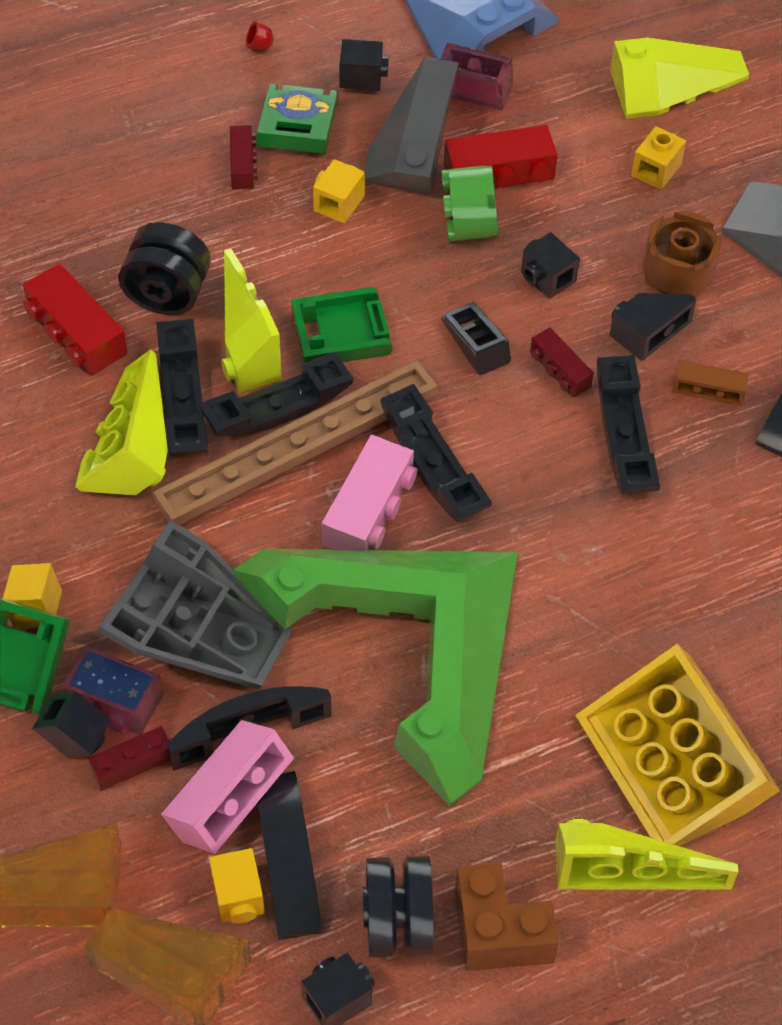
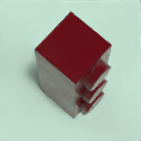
(242, 157)
(561, 362)
(130, 758)

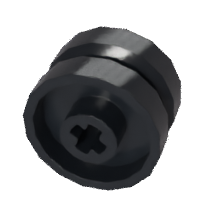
(164, 268)
(398, 906)

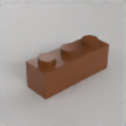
(710, 382)

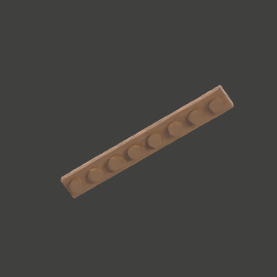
(286, 447)

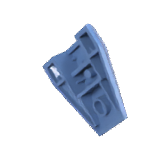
(476, 21)

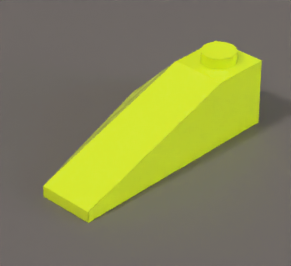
(662, 73)
(250, 332)
(132, 436)
(616, 859)

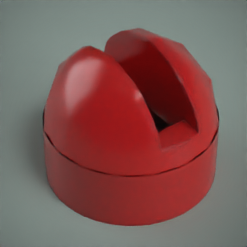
(259, 37)

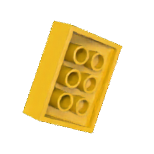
(676, 750)

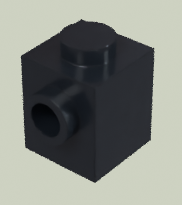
(362, 64)
(549, 265)
(72, 724)
(338, 990)

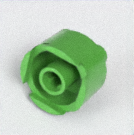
(470, 203)

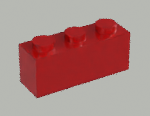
(514, 154)
(74, 319)

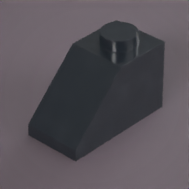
(650, 321)

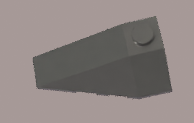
(413, 133)

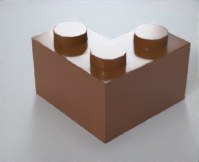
(500, 932)

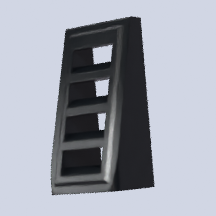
(479, 340)

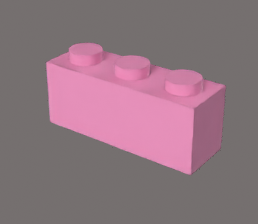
(369, 496)
(227, 786)

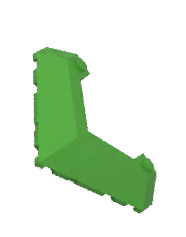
(467, 609)

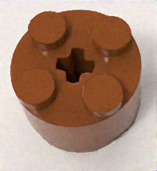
(681, 253)

